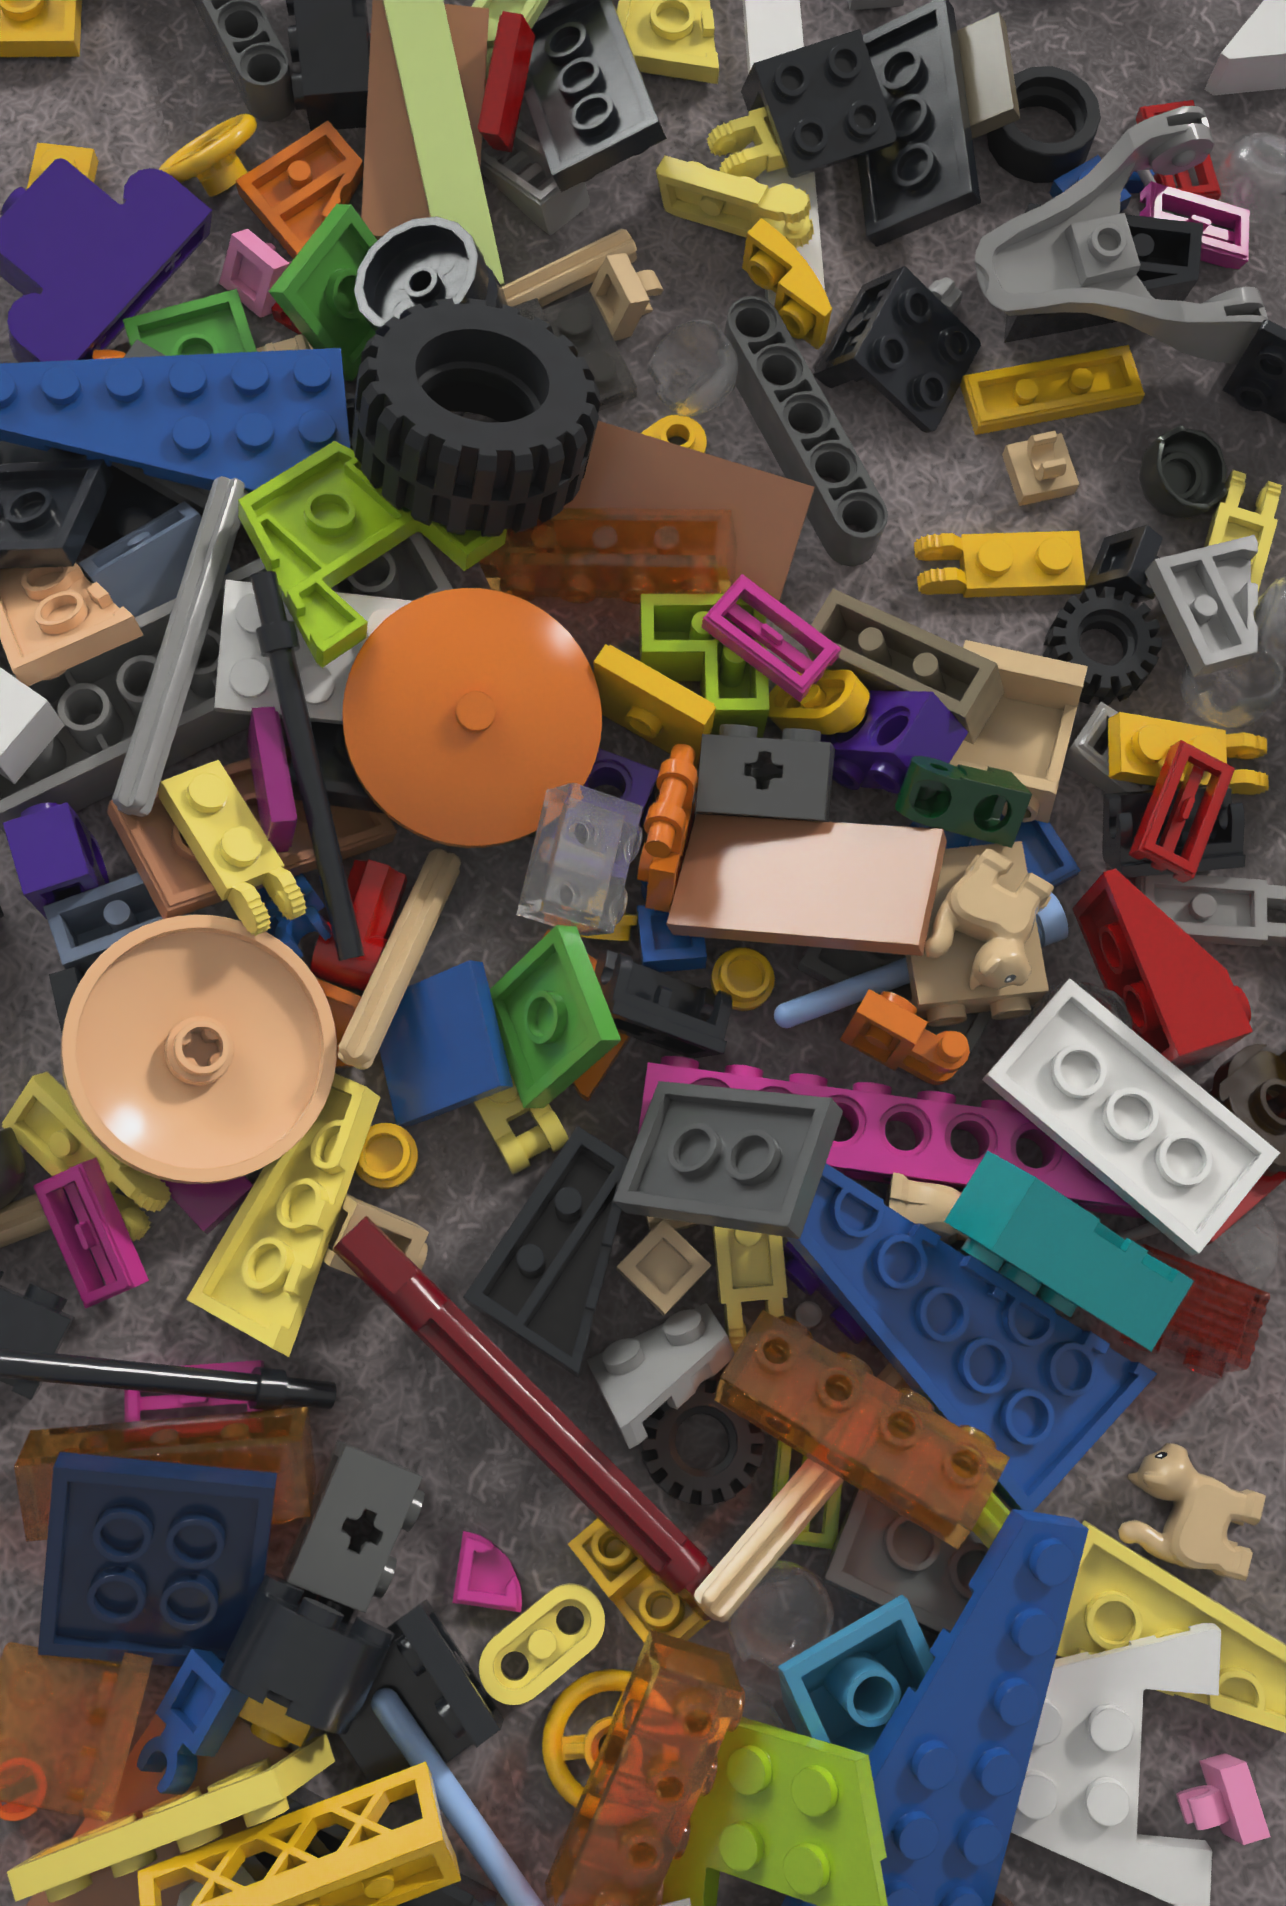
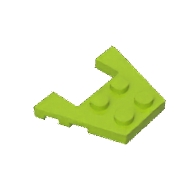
(325, 525)
(787, 1819)

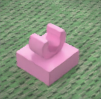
(252, 270)
(1225, 1801)

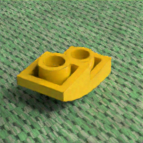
(799, 294)
(632, 1586)

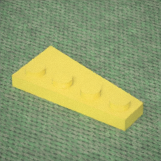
(672, 37)
(282, 1230)
(1130, 1598)
(188, 1819)

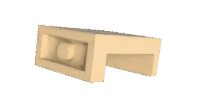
(1029, 724)
(942, 983)

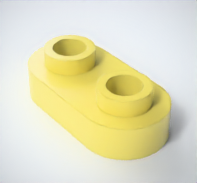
(543, 1643)

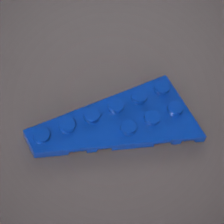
(182, 413)
(969, 1338)
(964, 1739)

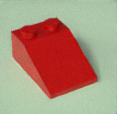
(1168, 982)

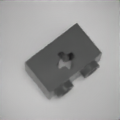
(729, 789)
(321, 1550)

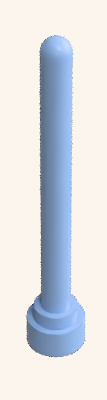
(1051, 928)
(454, 1801)

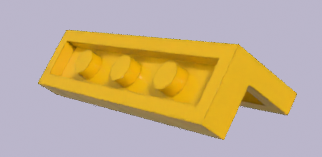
(362, 1872)

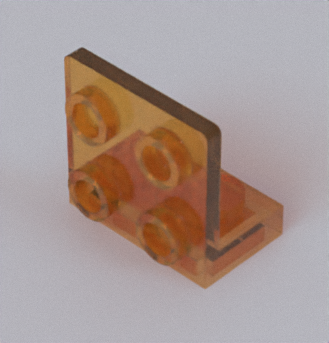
(67, 1729)

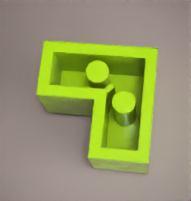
(683, 651)

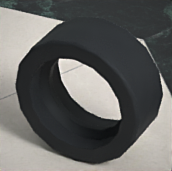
(1048, 161)

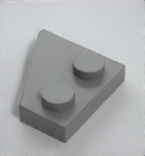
(1210, 603)
(659, 1367)

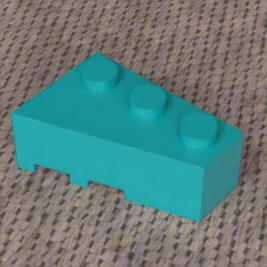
(1065, 1251)

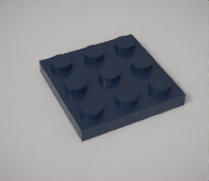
(151, 1557)

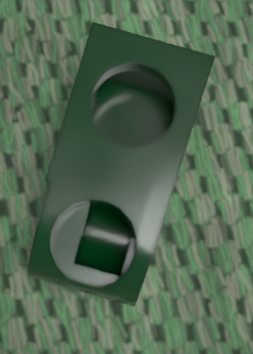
(963, 799)

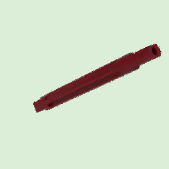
(525, 1410)

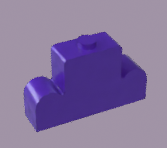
(90, 258)

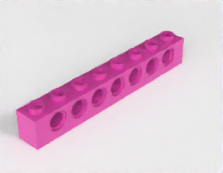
(932, 1119)

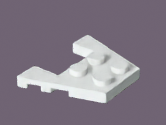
(1087, 1763)

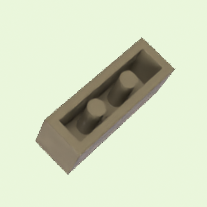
(903, 657)

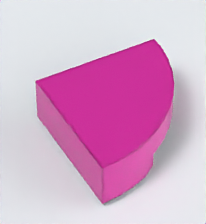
(486, 1576)

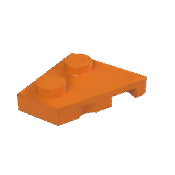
(302, 185)

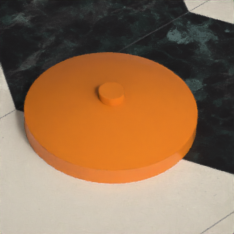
(470, 716)

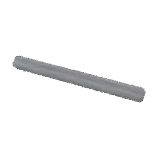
(179, 650)

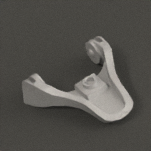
(1083, 259)

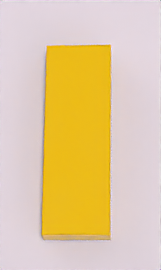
(1052, 389)

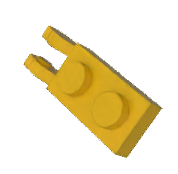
(1003, 564)
(1141, 745)

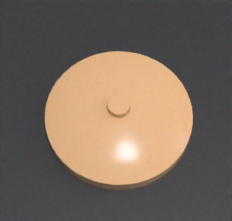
(198, 1049)

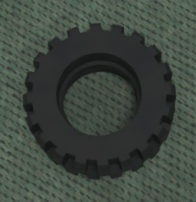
(465, 468)

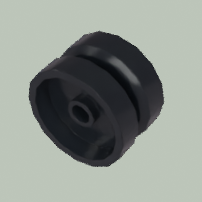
(423, 264)

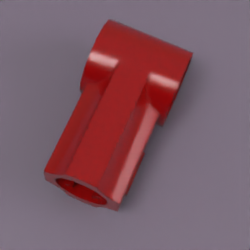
(376, 897)

